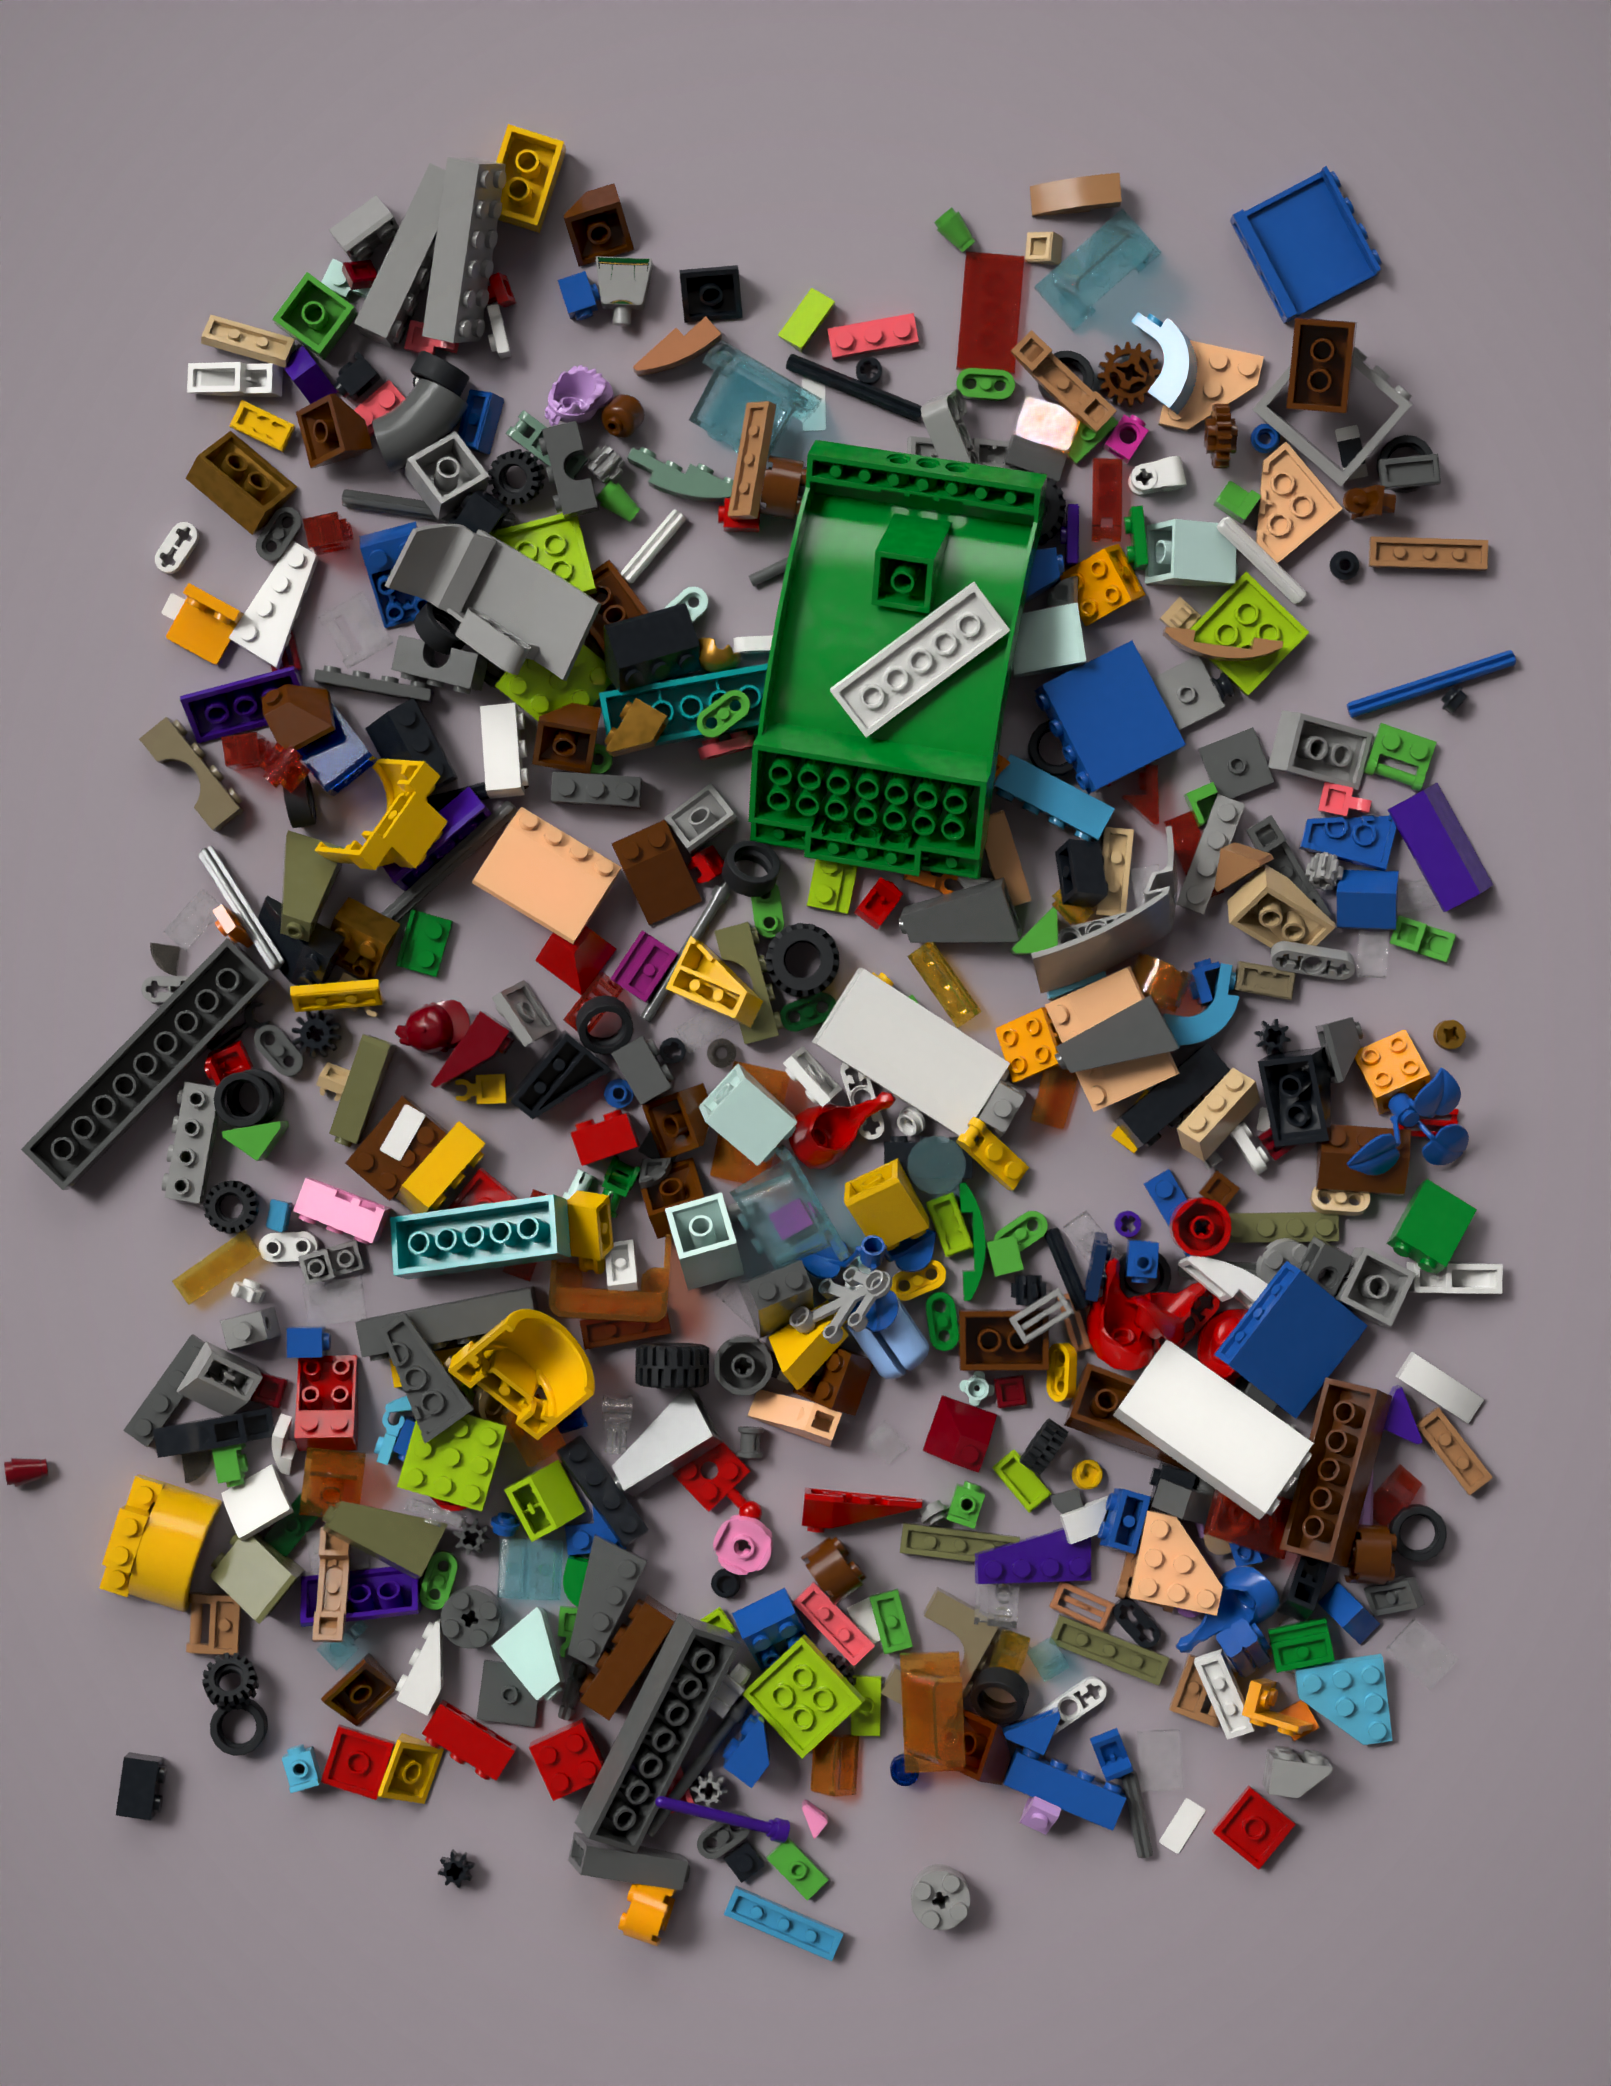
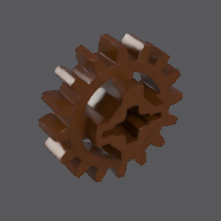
(1115, 370)
(1220, 436)

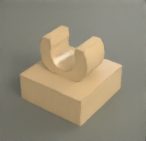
(1180, 615)
(333, 1079)

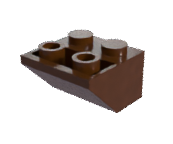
(839, 1381)

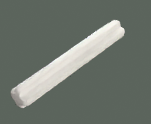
(1261, 560)

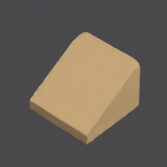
(1043, 248)

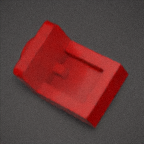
(879, 903)
(226, 1061)

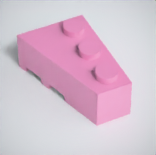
(341, 1211)

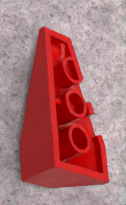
(840, 1508)

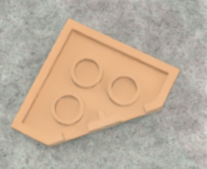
(1220, 379)
(1290, 503)
(1172, 1568)

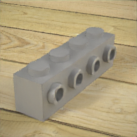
(192, 1144)

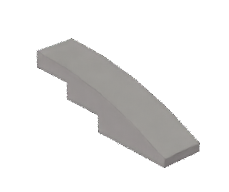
(989, 451)

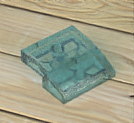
(530, 1569)

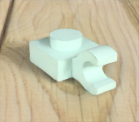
(337, 282)

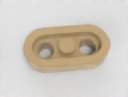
(1339, 1202)

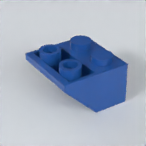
(770, 1627)
(749, 1754)

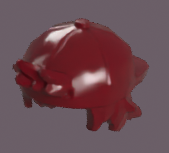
(435, 1027)

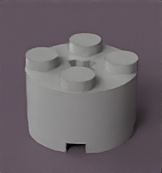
(956, 1902)

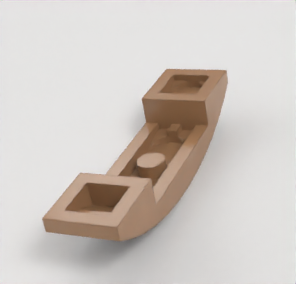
(1062, 383)
(1185, 640)
(332, 1589)

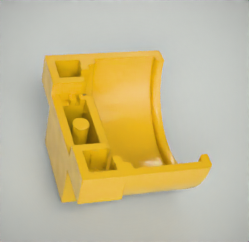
(406, 827)
(520, 1356)
(158, 1545)

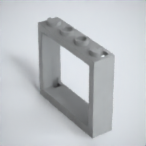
(1339, 475)

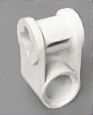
(1163, 476)

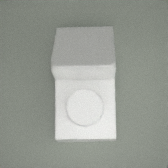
(622, 1267)

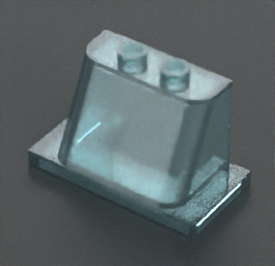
(1096, 268)
(744, 380)
(786, 1214)

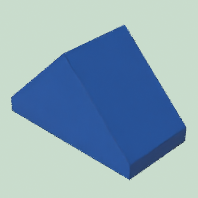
(1348, 1613)
(1034, 1731)

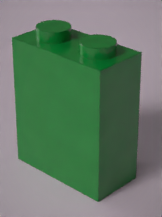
(1431, 1227)

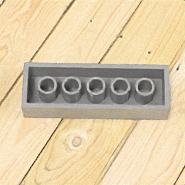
(464, 249)
(405, 266)

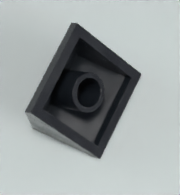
(711, 293)

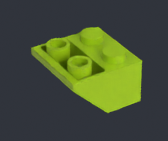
(544, 1500)

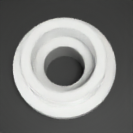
(911, 1121)

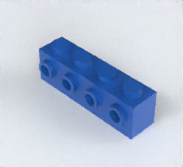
(1069, 1790)

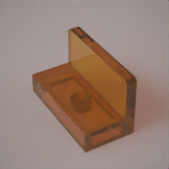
(1054, 1097)
(835, 1765)

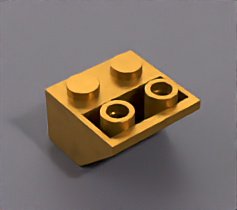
(638, 730)
(366, 939)

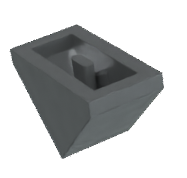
(1182, 1501)

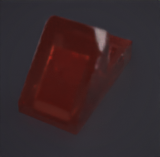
(1148, 804)
(1394, 1494)

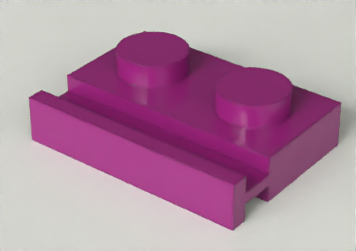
(643, 966)

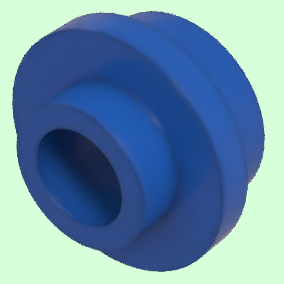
(1271, 432)
(618, 1103)
(505, 1524)

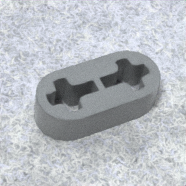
(161, 981)

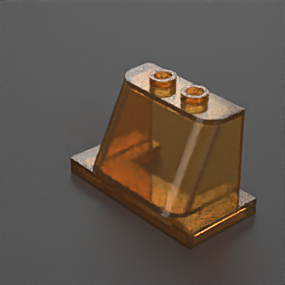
(932, 1711)

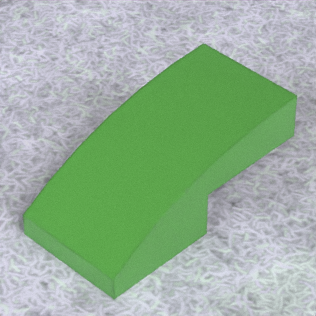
(1423, 939)

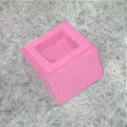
(815, 1817)

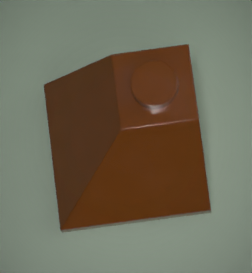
(598, 225)
(332, 431)
(298, 714)
(567, 738)
(677, 1121)
(677, 1188)
(985, 1749)

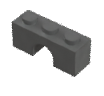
(561, 445)
(416, 659)
(596, 789)

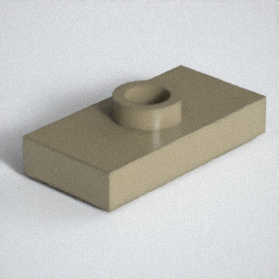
(1264, 980)

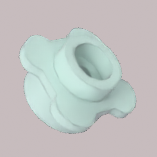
(976, 1396)

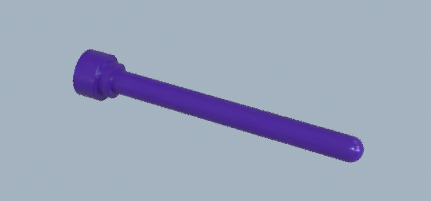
(775, 1829)

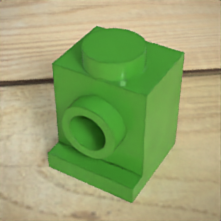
(230, 1464)
(963, 1516)

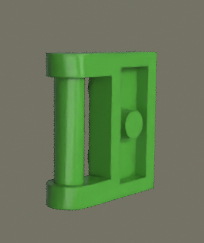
(1403, 748)

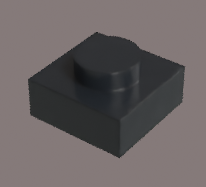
(744, 1861)

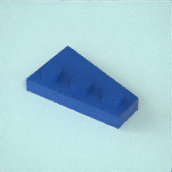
(1354, 840)

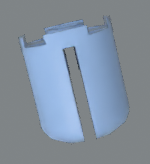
(896, 1348)

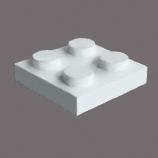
(818, 1083)

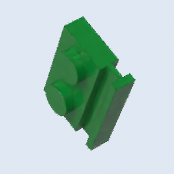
(1135, 526)
(424, 943)
(1301, 1645)

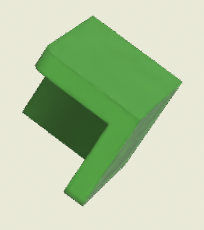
(1236, 501)
(1201, 802)
(1004, 1255)

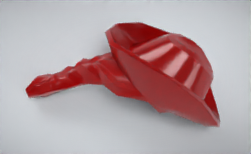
(830, 1130)
(1165, 1312)
(1113, 1327)
(1211, 1339)

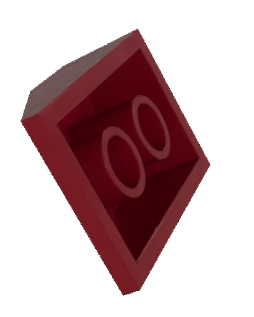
(480, 1044)

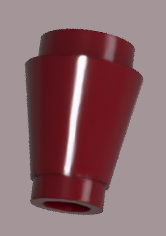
(23, 1471)

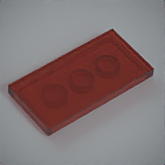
(990, 311)

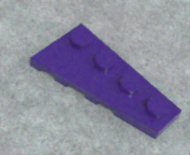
(1035, 1560)

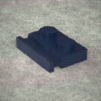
(1096, 1276)

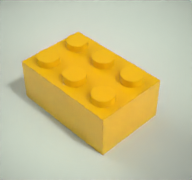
(531, 176)

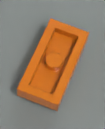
(230, 925)

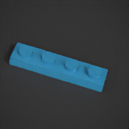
(783, 1923)

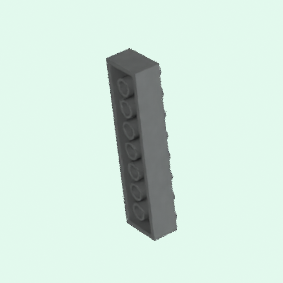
(657, 1733)

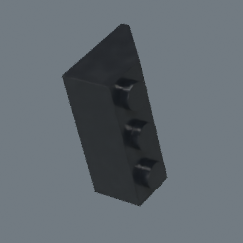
(651, 648)
(407, 735)

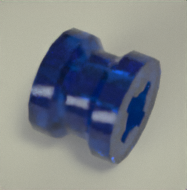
(901, 1778)

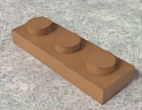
(1453, 1451)

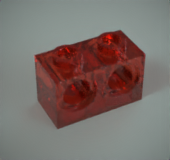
(328, 533)
(244, 750)

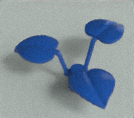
(1436, 1097)
(909, 1256)

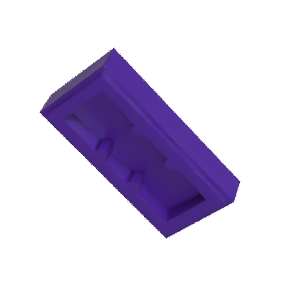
(1070, 535)

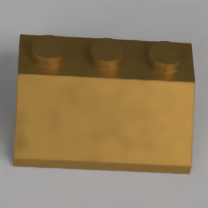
(240, 482)

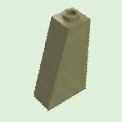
(306, 885)
(361, 1089)
(386, 1535)

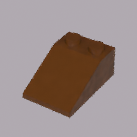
(616, 598)
(656, 872)

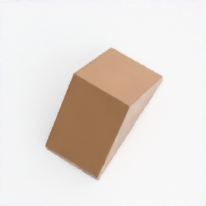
(1237, 862)

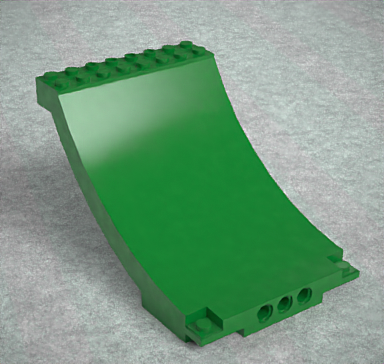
(868, 560)

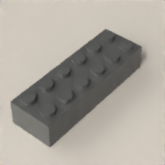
(448, 1320)

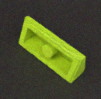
(806, 319)

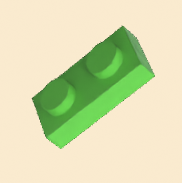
(891, 1621)

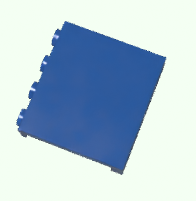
(1306, 245)
(1109, 717)
(1291, 1339)

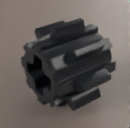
(1264, 1034)
(1028, 1289)
(451, 1875)

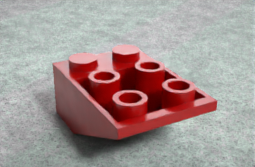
(327, 1403)

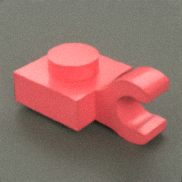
(416, 342)
(1338, 800)

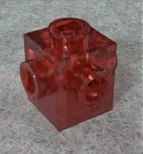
(283, 767)

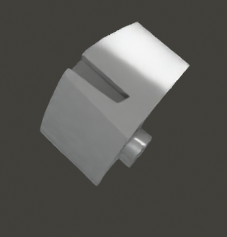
(500, 596)
(1111, 939)

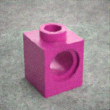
(1120, 449)

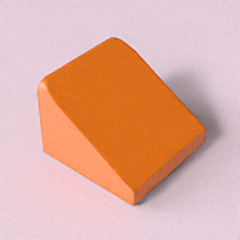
(1300, 1711)

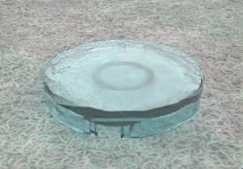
(936, 1165)

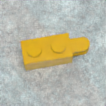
(590, 1229)

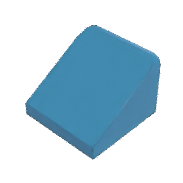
(279, 1215)

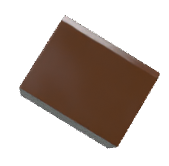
(360, 1690)

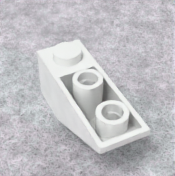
(426, 1677)

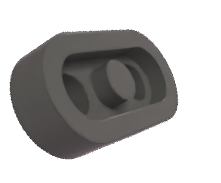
(277, 533)
(279, 1050)
(725, 1836)

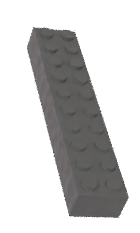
(147, 1064)

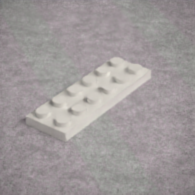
(920, 659)

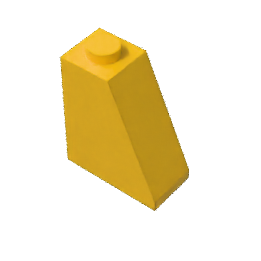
(803, 1353)

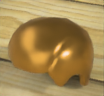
(716, 659)

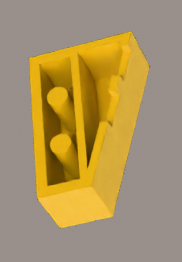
(712, 984)
(441, 1170)

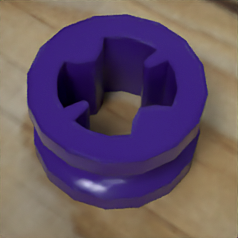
(1136, 1223)

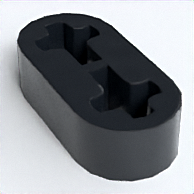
(1141, 1617)

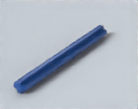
(1431, 683)

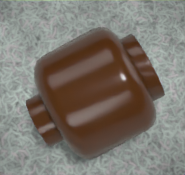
(622, 416)

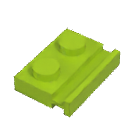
(832, 886)

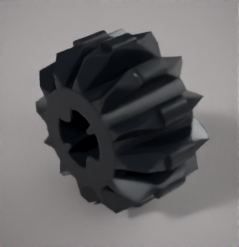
(314, 1044)

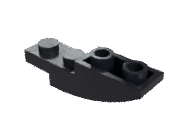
(213, 1432)

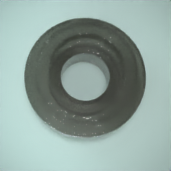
(731, 1053)

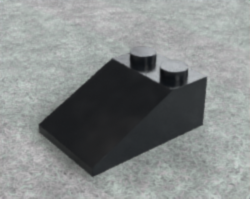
(304, 961)
(1297, 1096)

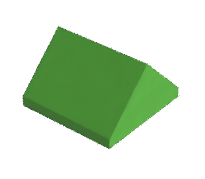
(1040, 936)
(257, 1140)

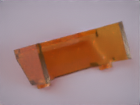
(573, 1301)

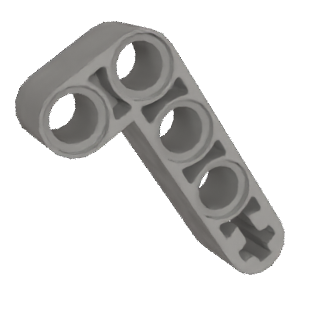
(947, 429)

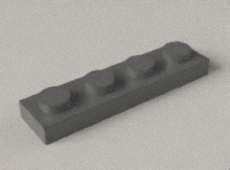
(386, 686)
(164, 1396)

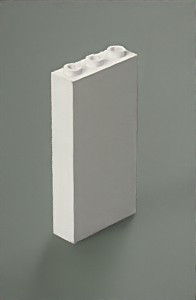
(911, 1052)
(1214, 1430)

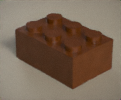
(1321, 365)
(384, 1171)
(992, 1343)

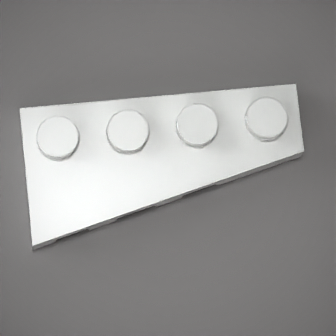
(271, 615)

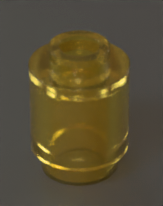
(1071, 913)

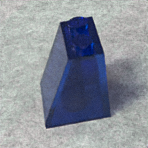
(338, 756)

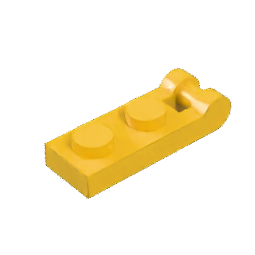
(992, 1154)

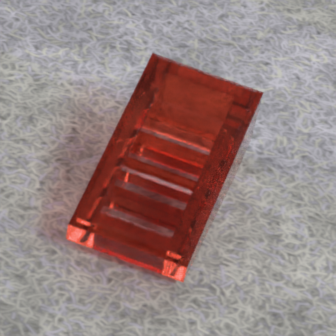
(603, 980)

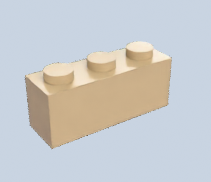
(1218, 1114)

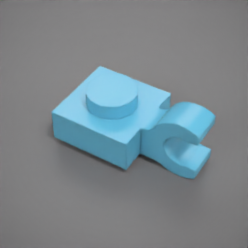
(385, 1444)

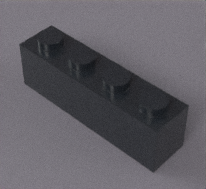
(1171, 1097)

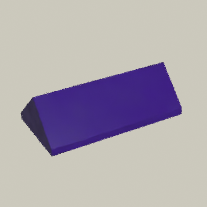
(234, 705)
(463, 816)
(1440, 847)
(370, 1596)

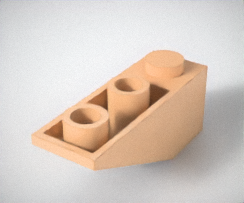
(795, 1416)

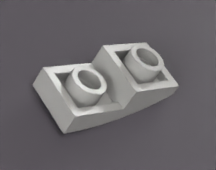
(331, 1262)

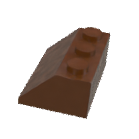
(1345, 1142)

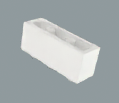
(503, 750)

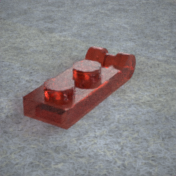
(1106, 498)

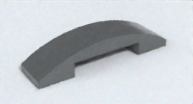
(1270, 839)

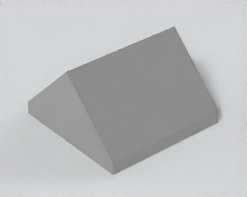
(701, 818)

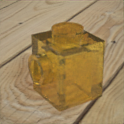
(1010, 1651)

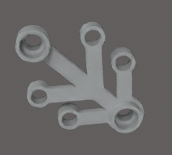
(875, 1286)

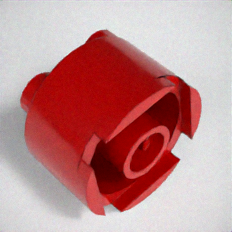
(1217, 1226)

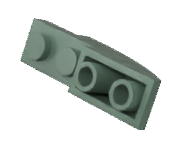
(695, 484)

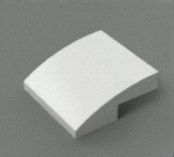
(257, 1503)

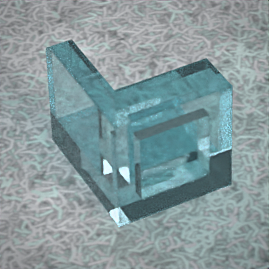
(1047, 1659)

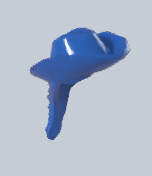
(1243, 1595)

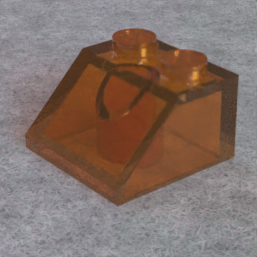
(330, 1478)

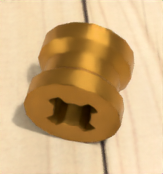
(1446, 1038)

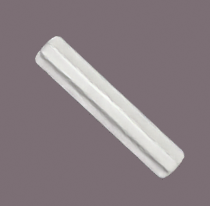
(653, 546)

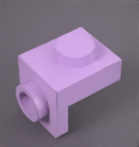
(1039, 1814)

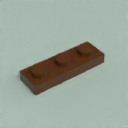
(603, 1333)

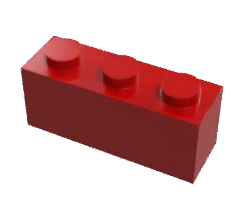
(468, 1741)

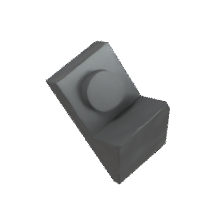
(1394, 1596)

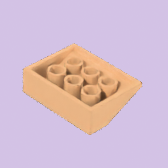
(547, 875)
(1092, 1005)

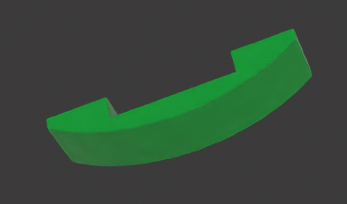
(972, 1277)

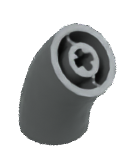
(417, 422)

